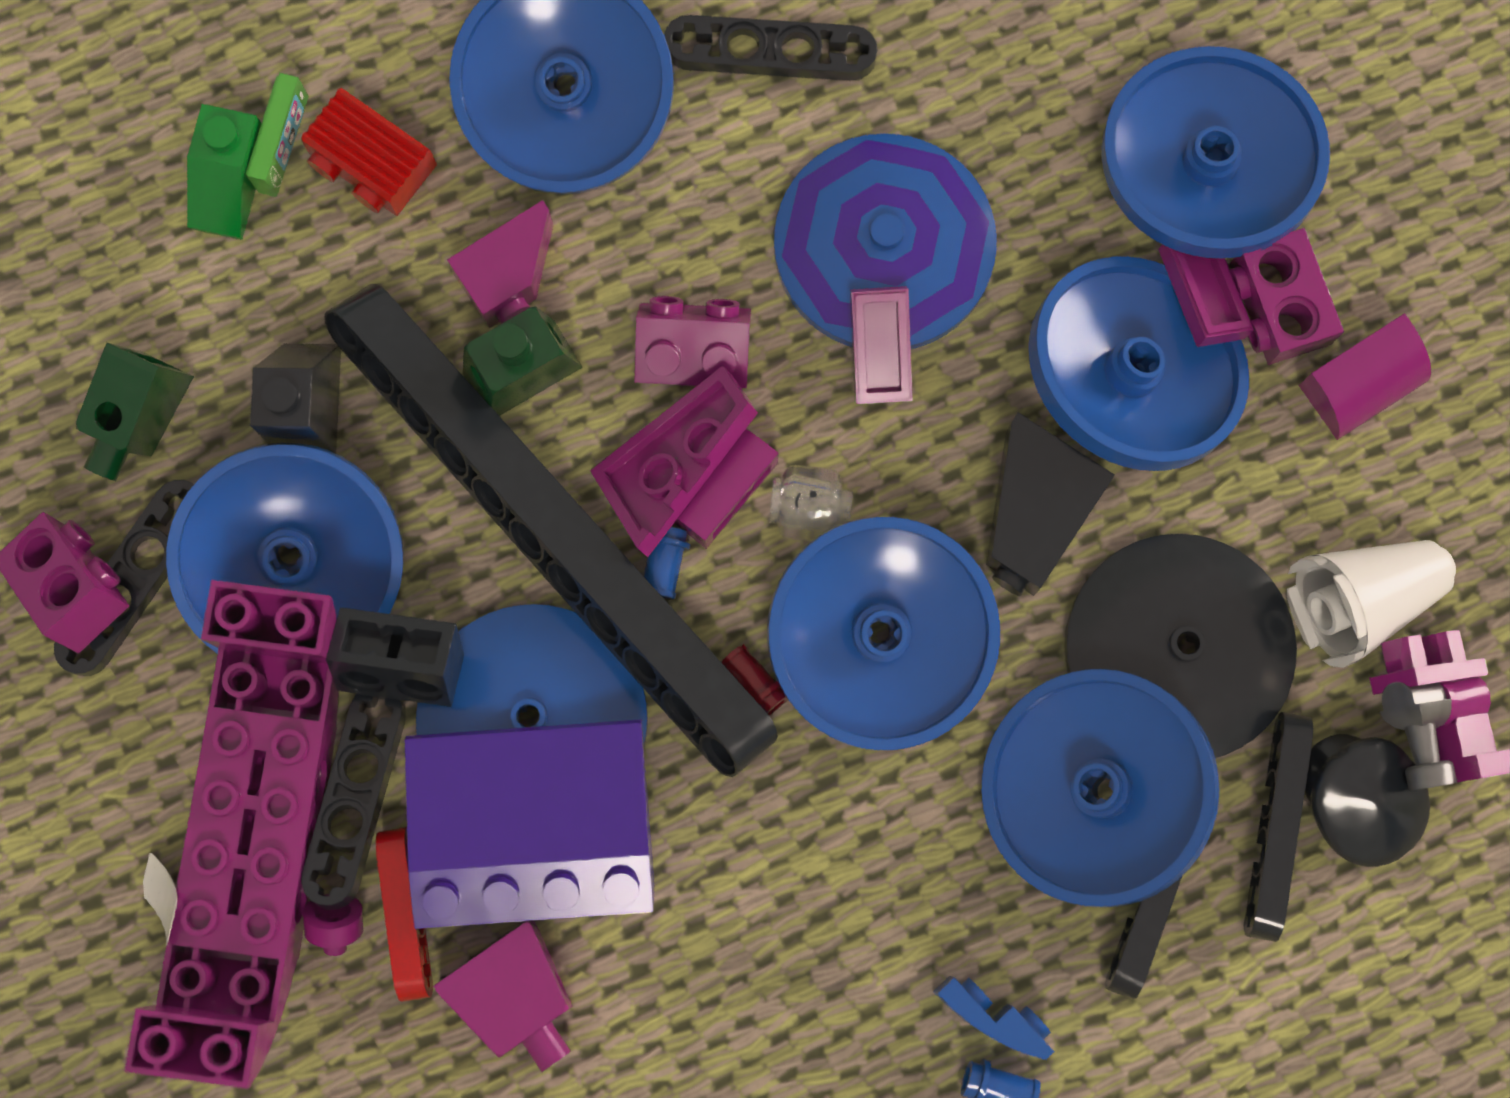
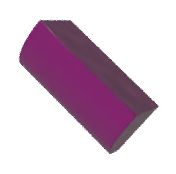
(1369, 377)
(728, 488)

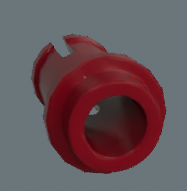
(755, 679)

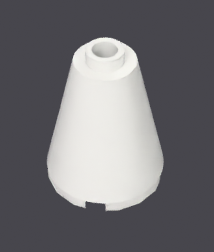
(1366, 595)

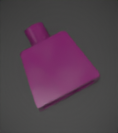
(512, 996)

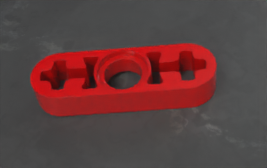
(406, 945)

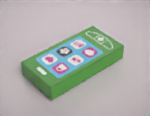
(277, 134)

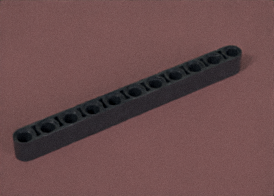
(552, 530)

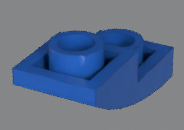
(1014, 1029)

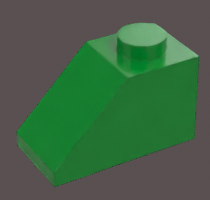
(216, 171)

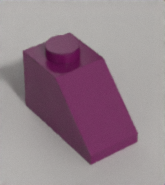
(506, 265)

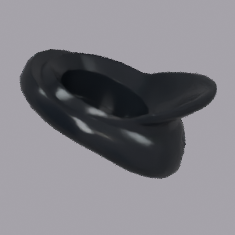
(1365, 799)

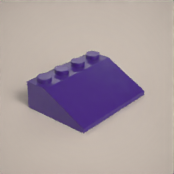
(528, 824)

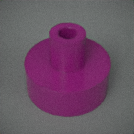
(333, 928)

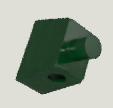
(518, 360)
(128, 407)

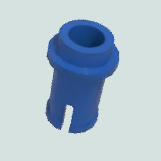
(665, 562)
(987, 1082)

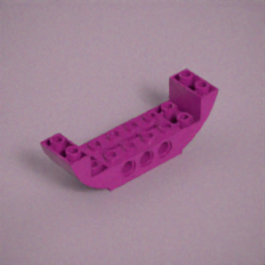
(245, 839)

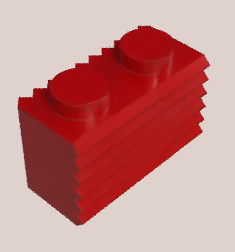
(367, 153)

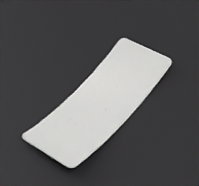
(160, 892)

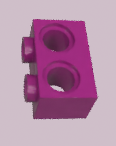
(1300, 295)
(62, 581)

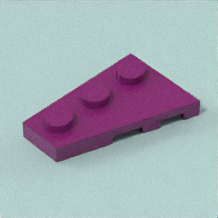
(672, 458)

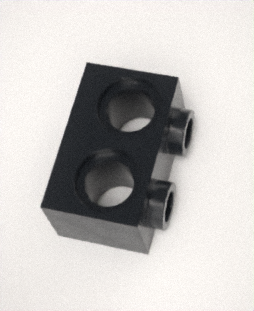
(395, 656)

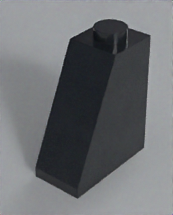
(298, 395)
(1039, 504)

